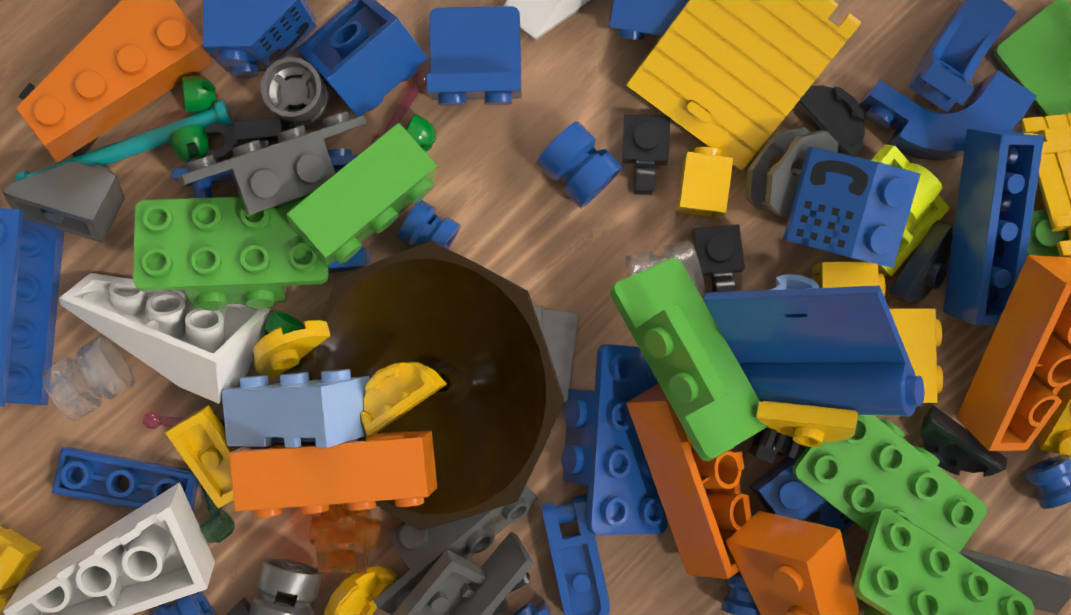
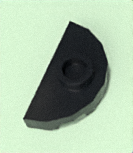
(837, 113)
(926, 266)
(957, 446)

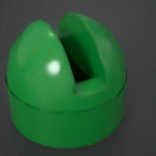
(198, 94)
(422, 132)
(189, 142)
(282, 320)

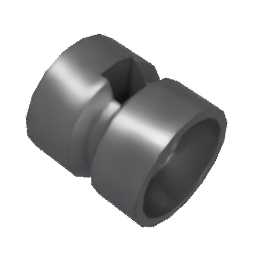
(296, 93)
(289, 578)

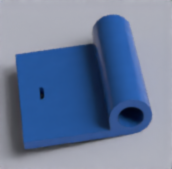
(820, 348)

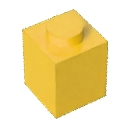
(704, 183)

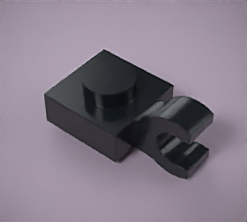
(245, 132)
(645, 145)
(719, 254)
(769, 443)

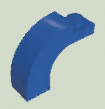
(957, 50)
(941, 136)

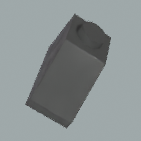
(70, 199)

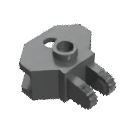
(775, 187)

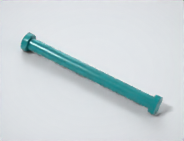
(144, 141)

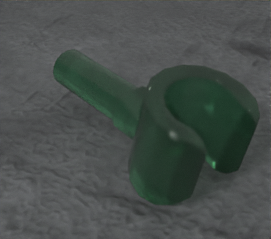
(220, 523)

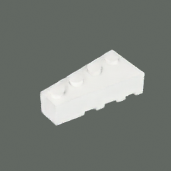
(126, 567)

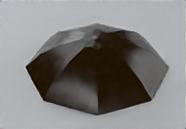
(480, 341)

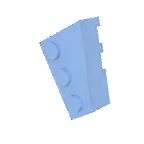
(295, 410)

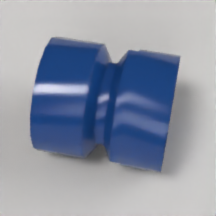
(579, 164)

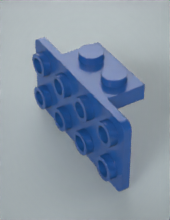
(606, 450)

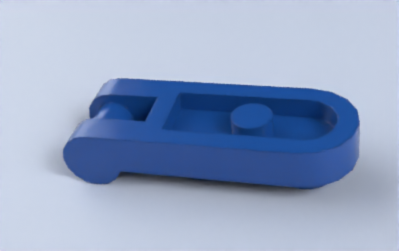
(576, 560)

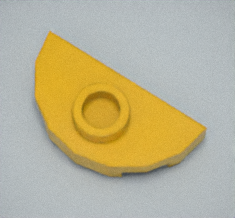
(282, 352)
(396, 391)
(807, 423)
(359, 591)

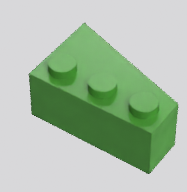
(364, 196)

